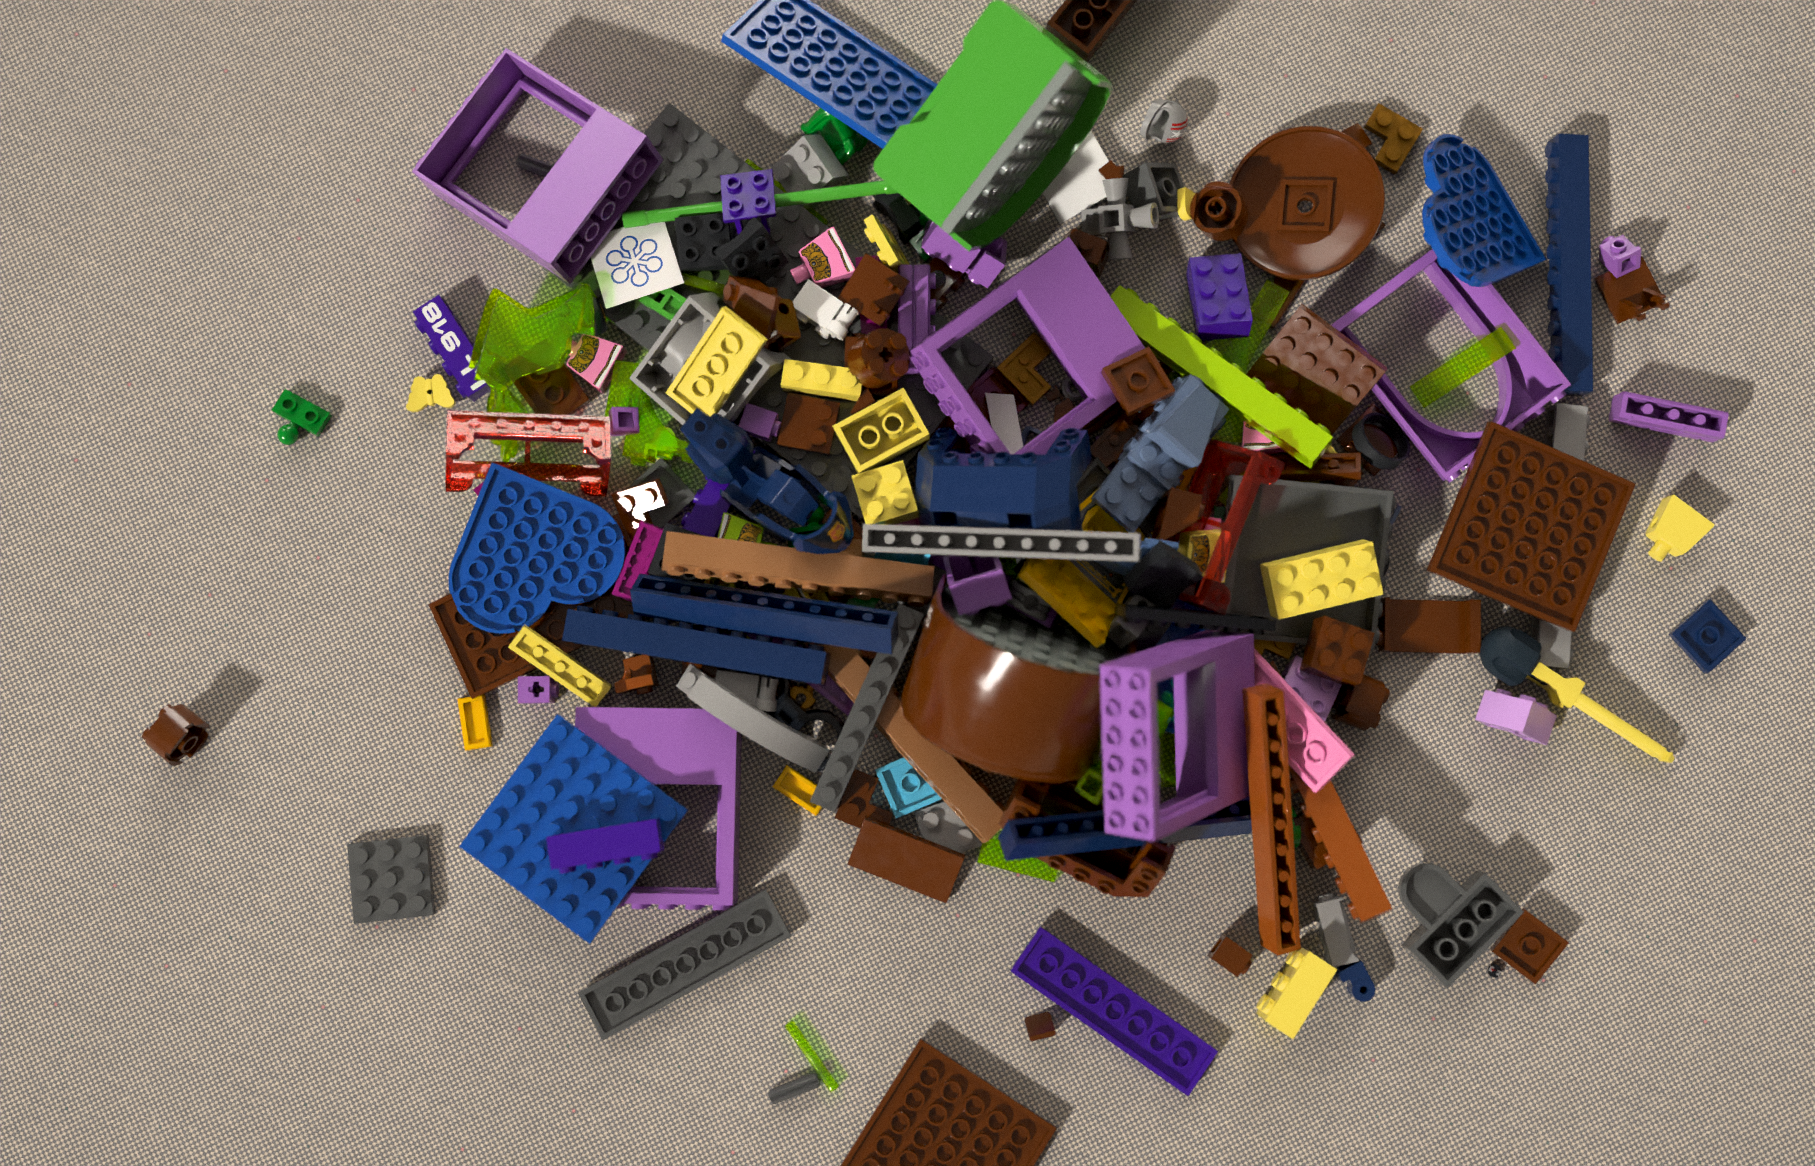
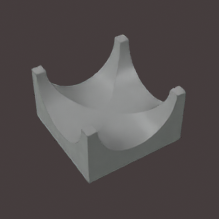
(676, 345)

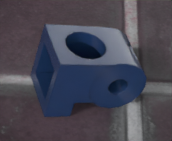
(1358, 980)

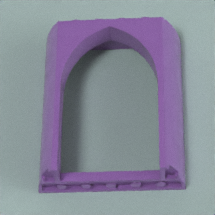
(1524, 376)

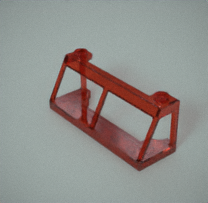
(528, 427)
(1217, 462)

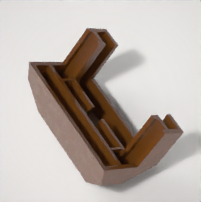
(1112, 871)

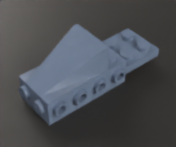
(1160, 451)

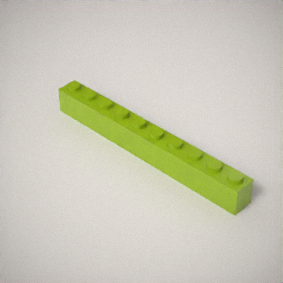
(1241, 394)

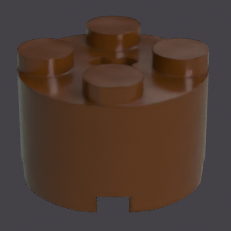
(1229, 221)
(879, 357)
(1361, 703)
(176, 733)

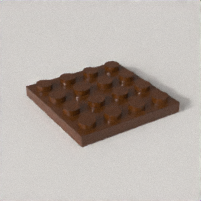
(1317, 369)

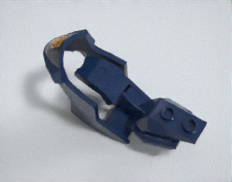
(728, 456)

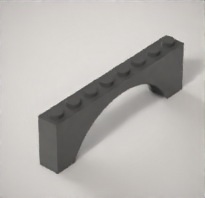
(865, 713)

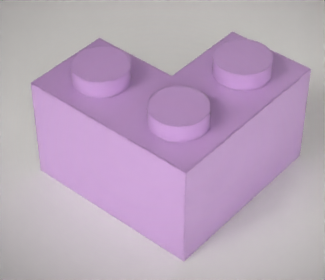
(1516, 715)

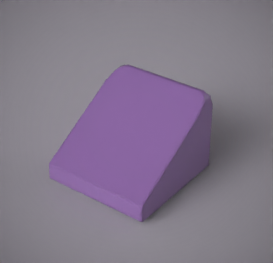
(624, 421)

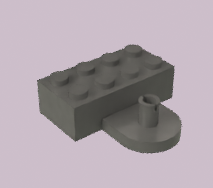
(1454, 919)

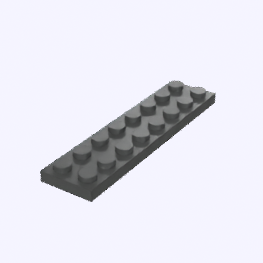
(684, 964)

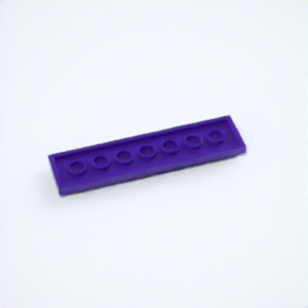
(1114, 1011)

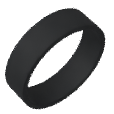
(1369, 453)

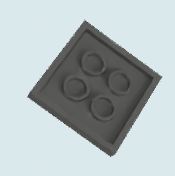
(391, 879)

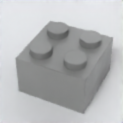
(809, 166)

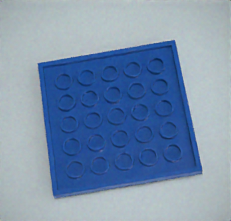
(560, 789)

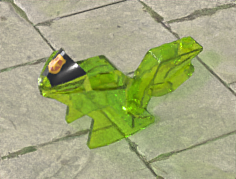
(528, 340)

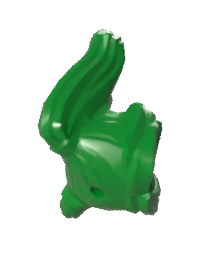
(839, 136)

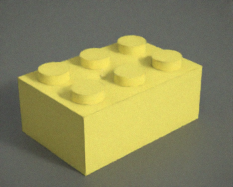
(881, 431)
(1295, 991)

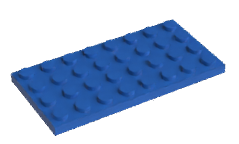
(831, 65)

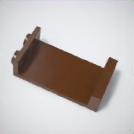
(1430, 626)

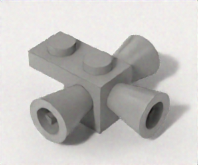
(1118, 218)

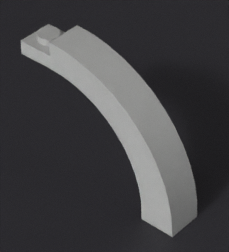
(751, 721)

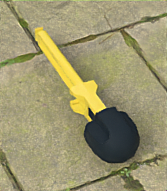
(1516, 656)

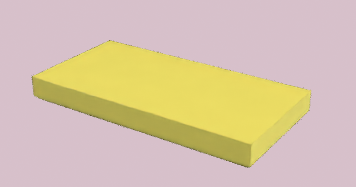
(717, 364)

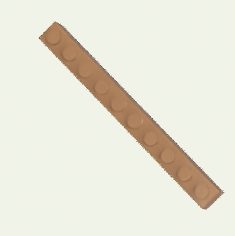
(792, 568)
(935, 766)

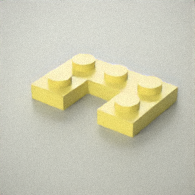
(890, 251)

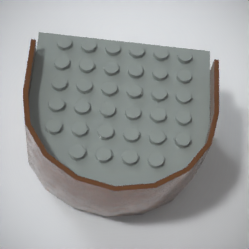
(1007, 691)

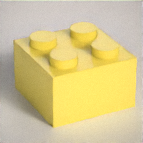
(886, 495)

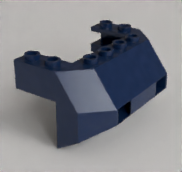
(1001, 487)

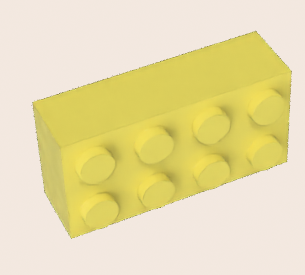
(1321, 579)

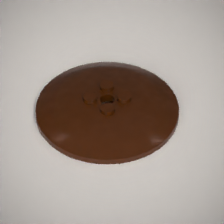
(1317, 168)

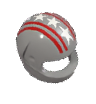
(1164, 121)

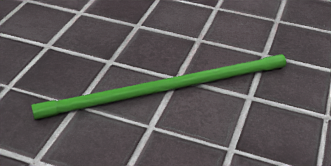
(647, 217)

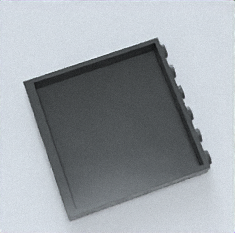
(1300, 519)

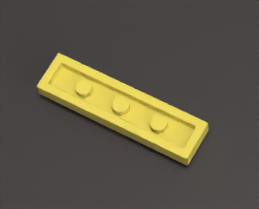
(559, 666)

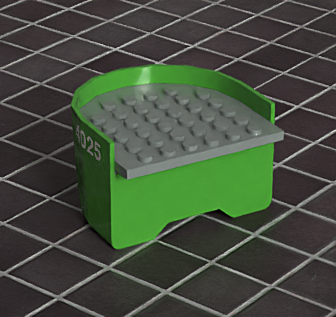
(995, 127)

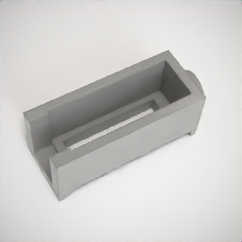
(1334, 930)

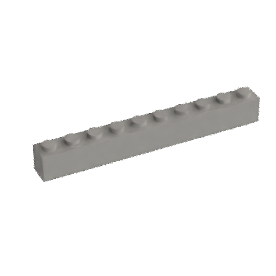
(1567, 433)
(1002, 542)

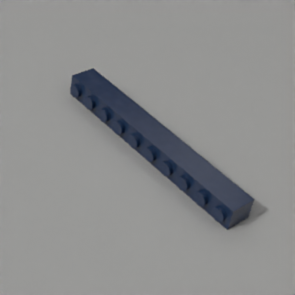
(1570, 260)
(765, 613)
(697, 646)
(1087, 833)

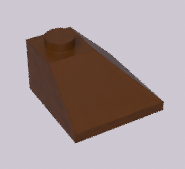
(752, 303)
(1176, 513)

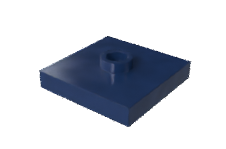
(1707, 636)

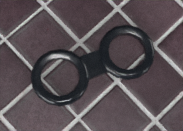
(795, 716)

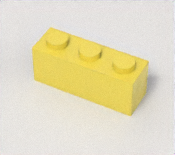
(820, 380)

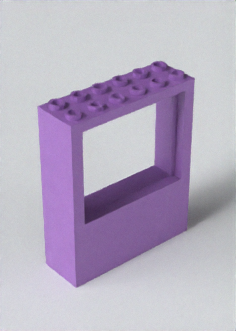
(580, 193)
(1073, 320)
(1209, 732)
(679, 749)

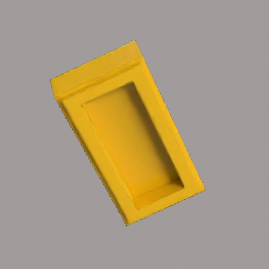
(475, 723)
(797, 788)

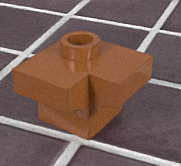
(638, 675)

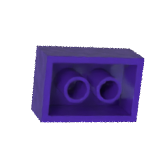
(1219, 297)

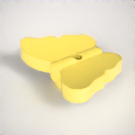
(420, 396)

